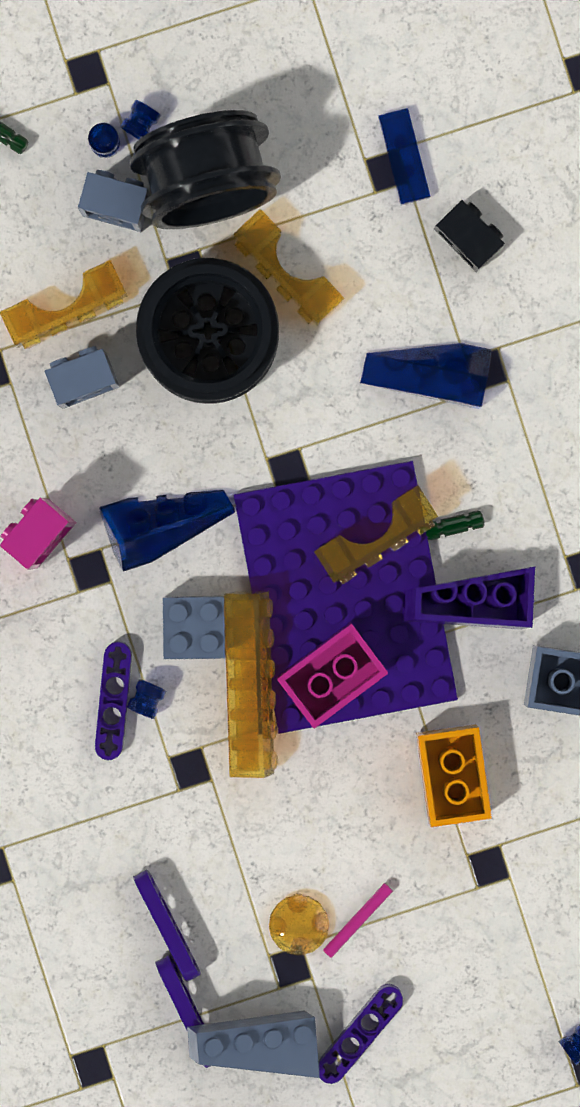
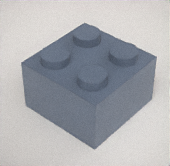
(113, 200)
(81, 377)
(194, 627)
(554, 680)

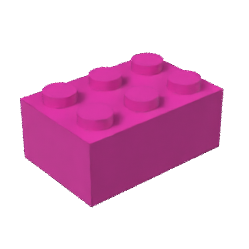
(36, 532)
(332, 675)

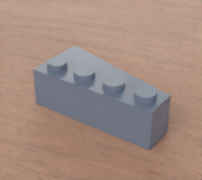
(264, 1044)

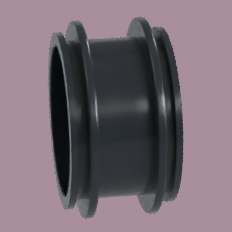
(204, 169)
(209, 278)

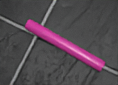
(357, 920)

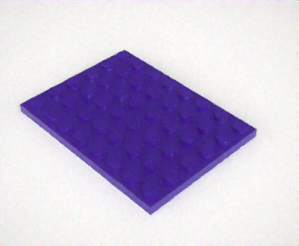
(278, 538)

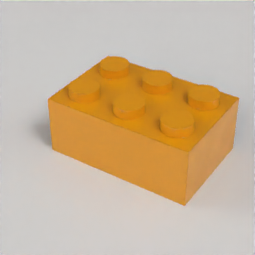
(453, 775)

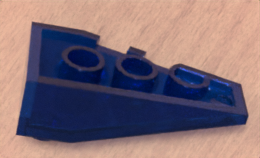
(439, 372)
(153, 528)

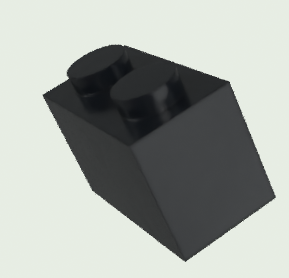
(470, 235)

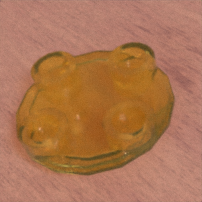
(299, 924)

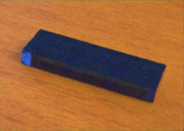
(404, 156)

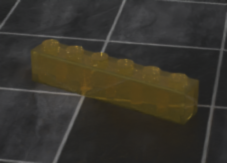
(250, 684)

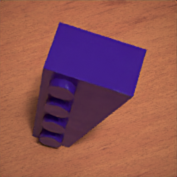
(481, 601)

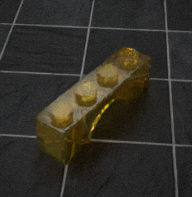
(99, 290)
(314, 297)
(409, 514)

